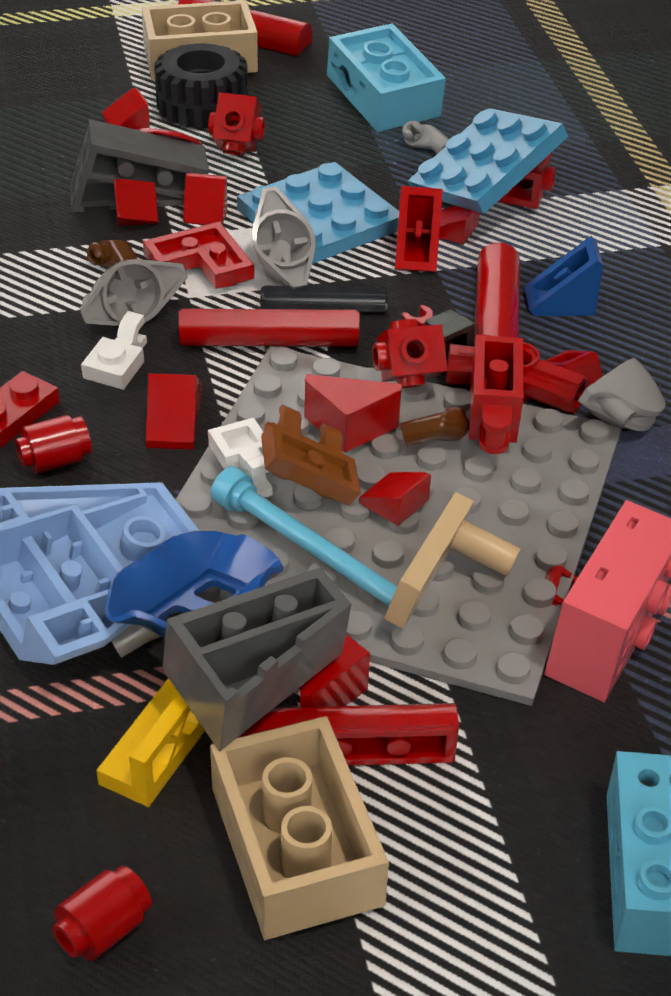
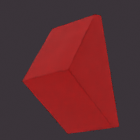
(418, 229)
(353, 406)
(172, 410)
(340, 680)

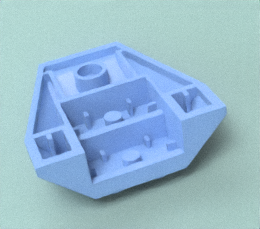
(63, 554)

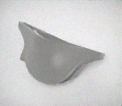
(283, 239)
(133, 287)
(625, 397)

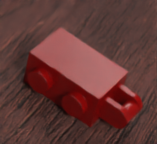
(496, 392)

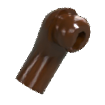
(109, 252)
(445, 426)

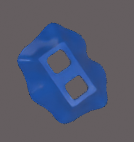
(182, 569)

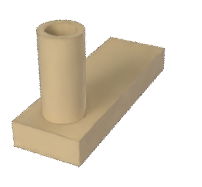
(448, 533)

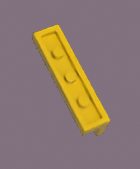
(151, 748)

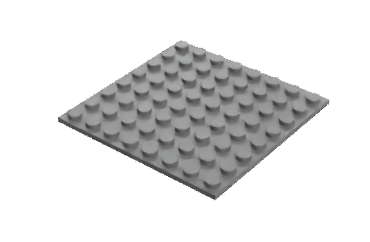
(472, 621)

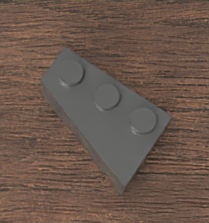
(131, 154)
(254, 650)

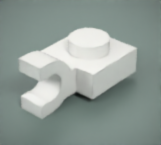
(118, 359)
(241, 447)

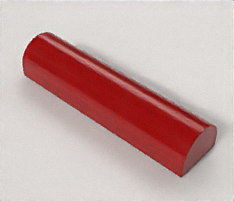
(276, 32)
(497, 291)
(269, 327)
(380, 731)

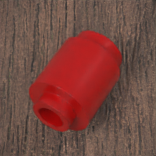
(53, 443)
(101, 913)

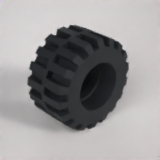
(193, 77)

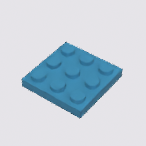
(489, 158)
(335, 205)

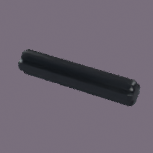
(325, 298)

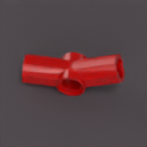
(541, 379)

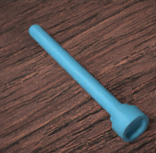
(236, 491)

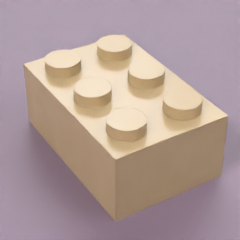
(209, 23)
(298, 827)

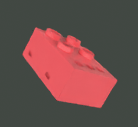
(613, 603)

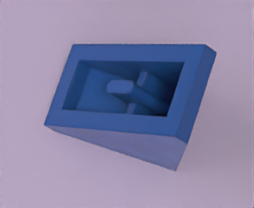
(569, 284)

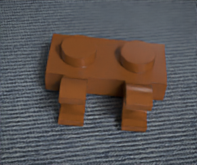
(307, 462)

